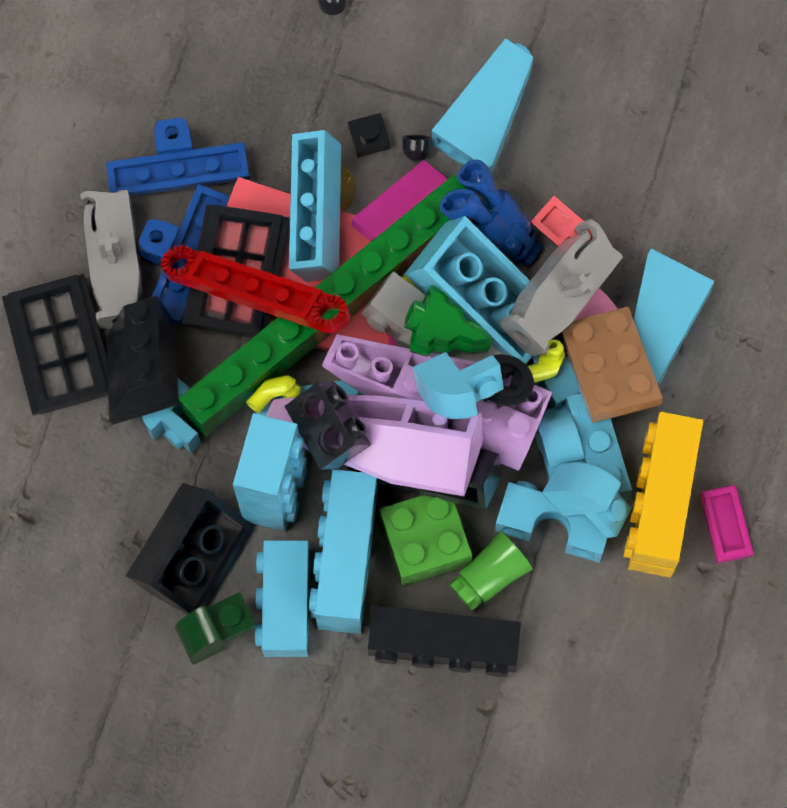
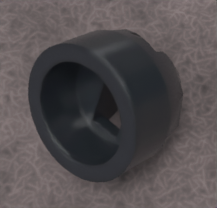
(332, 7)
(416, 146)

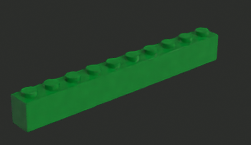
(286, 342)

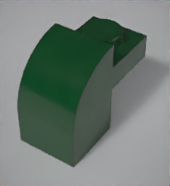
(208, 628)

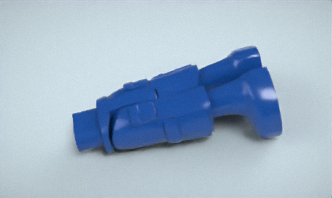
(495, 215)

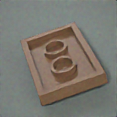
(610, 365)

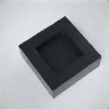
(369, 135)

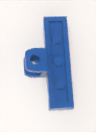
(177, 163)
(170, 293)

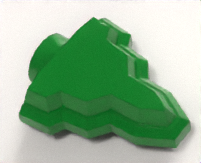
(442, 327)

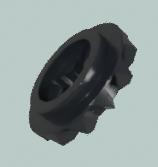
(520, 385)

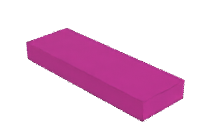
(397, 200)

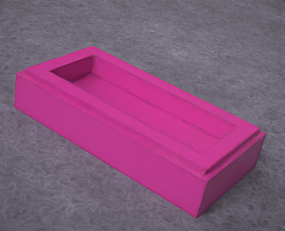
(726, 524)

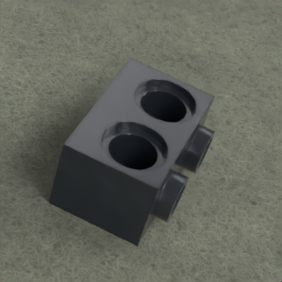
(321, 431)

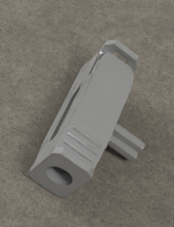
(112, 253)
(561, 288)

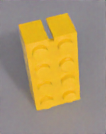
(665, 494)

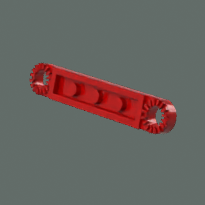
(256, 289)

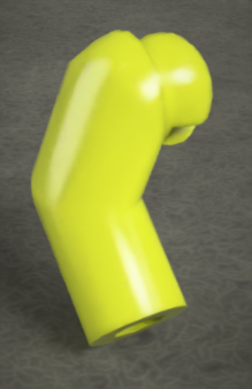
(548, 363)
(273, 388)

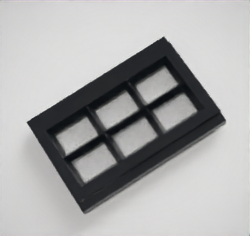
(246, 238)
(57, 344)

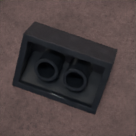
(141, 361)
(190, 549)

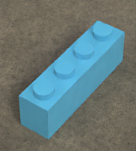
(315, 205)

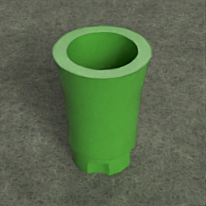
(490, 572)

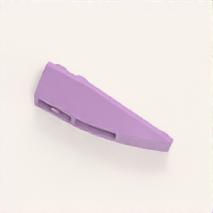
(388, 372)
(409, 442)

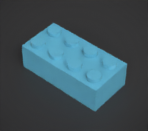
(473, 277)
(270, 472)
(346, 552)

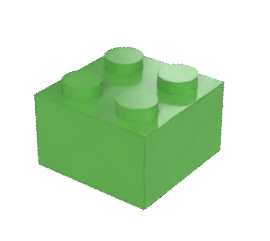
(425, 538)

